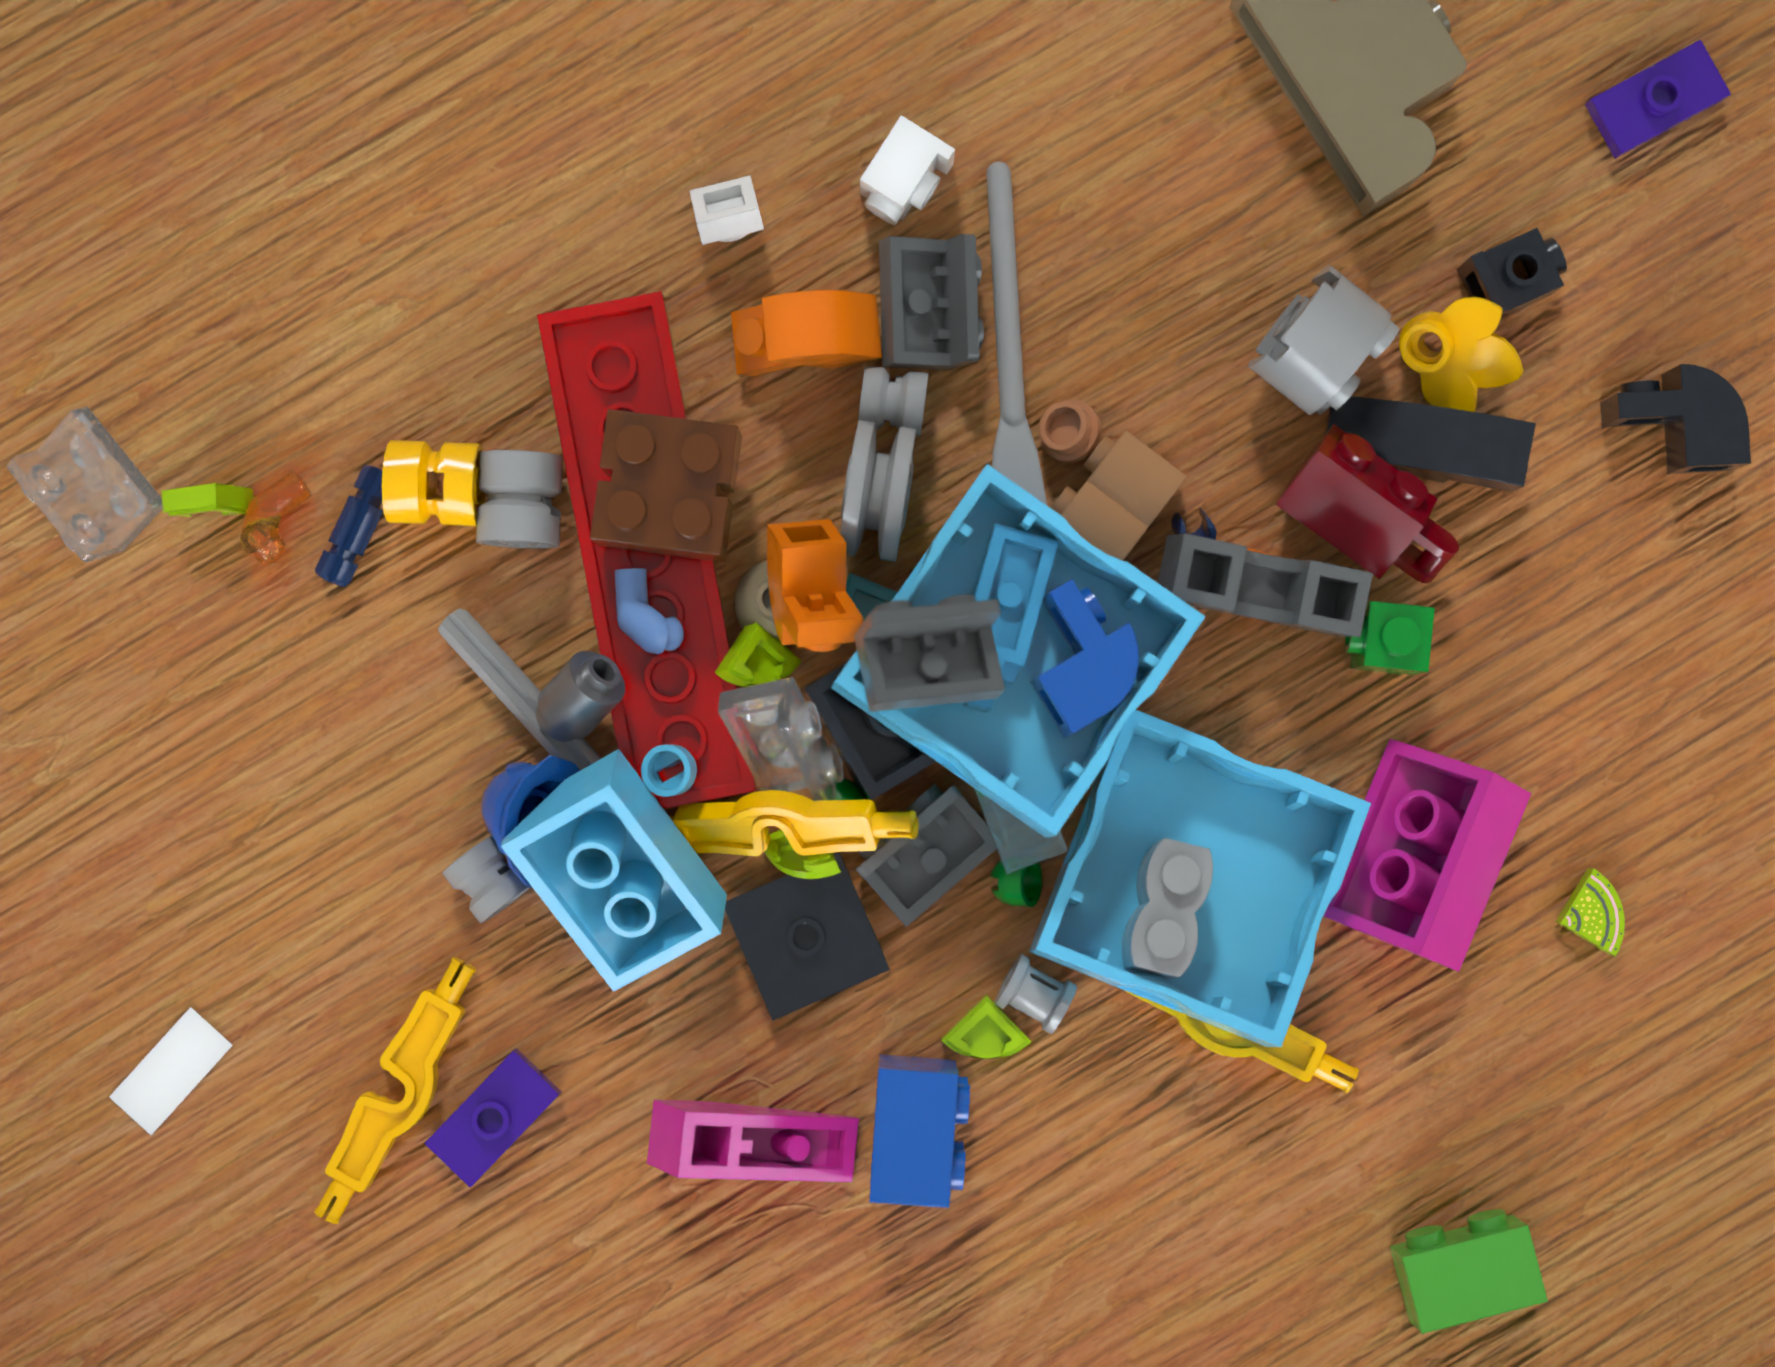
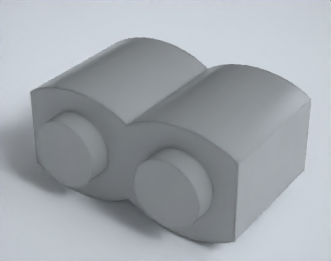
(1169, 891)

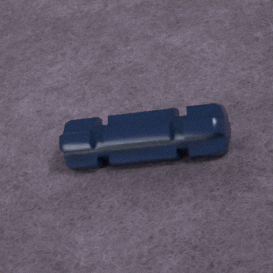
(353, 529)

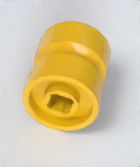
(411, 483)

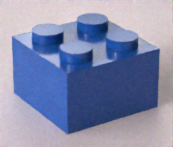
(915, 1131)

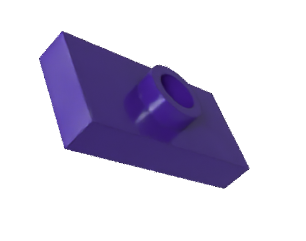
(1657, 99)
(493, 1117)

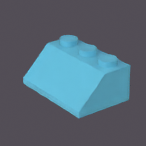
(617, 872)

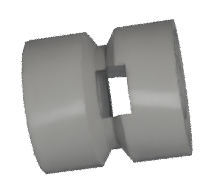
(519, 499)

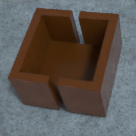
(666, 485)

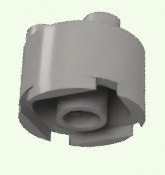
(1323, 342)

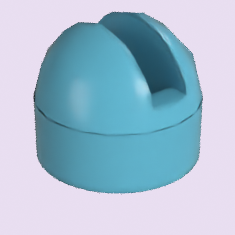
(662, 758)

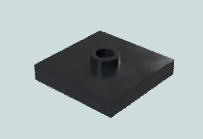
(805, 939)

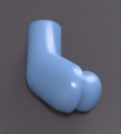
(639, 619)

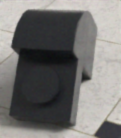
(1700, 417)

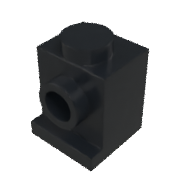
(1492, 277)

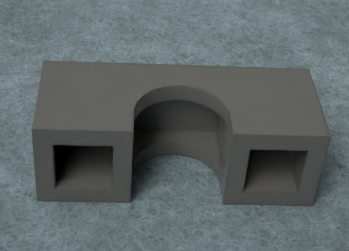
(1265, 586)

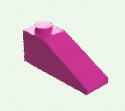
(750, 1142)

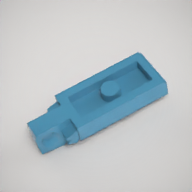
(1016, 576)

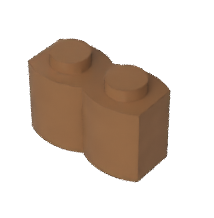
(1120, 496)

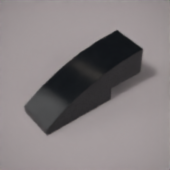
(1441, 441)

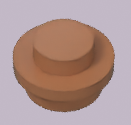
(1069, 431)

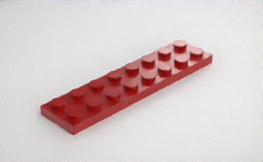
(625, 360)

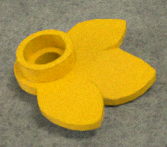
(1469, 353)

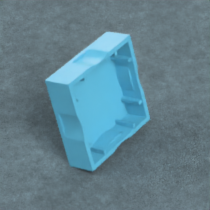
(1016, 747)
(1276, 867)

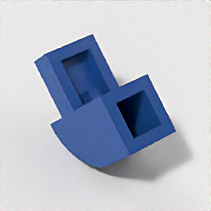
(1098, 671)

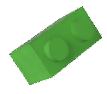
(1468, 1271)

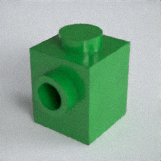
(1393, 639)

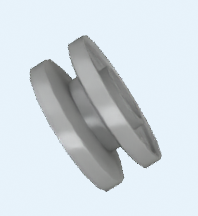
(877, 490)

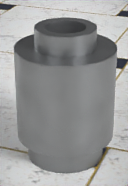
(579, 696)

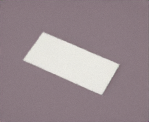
(170, 1071)

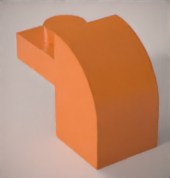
(806, 330)
(810, 585)

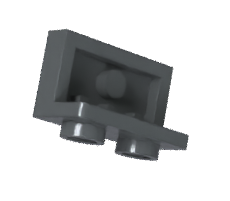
(930, 302)
(929, 653)
(921, 870)

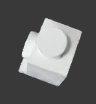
(904, 171)

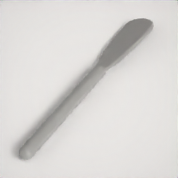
(1014, 445)

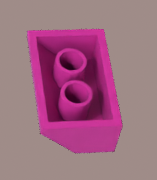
(1428, 853)

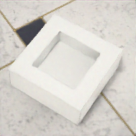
(726, 210)

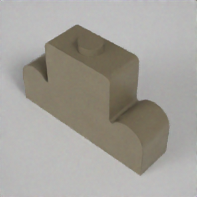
(1356, 77)

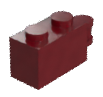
(1368, 508)

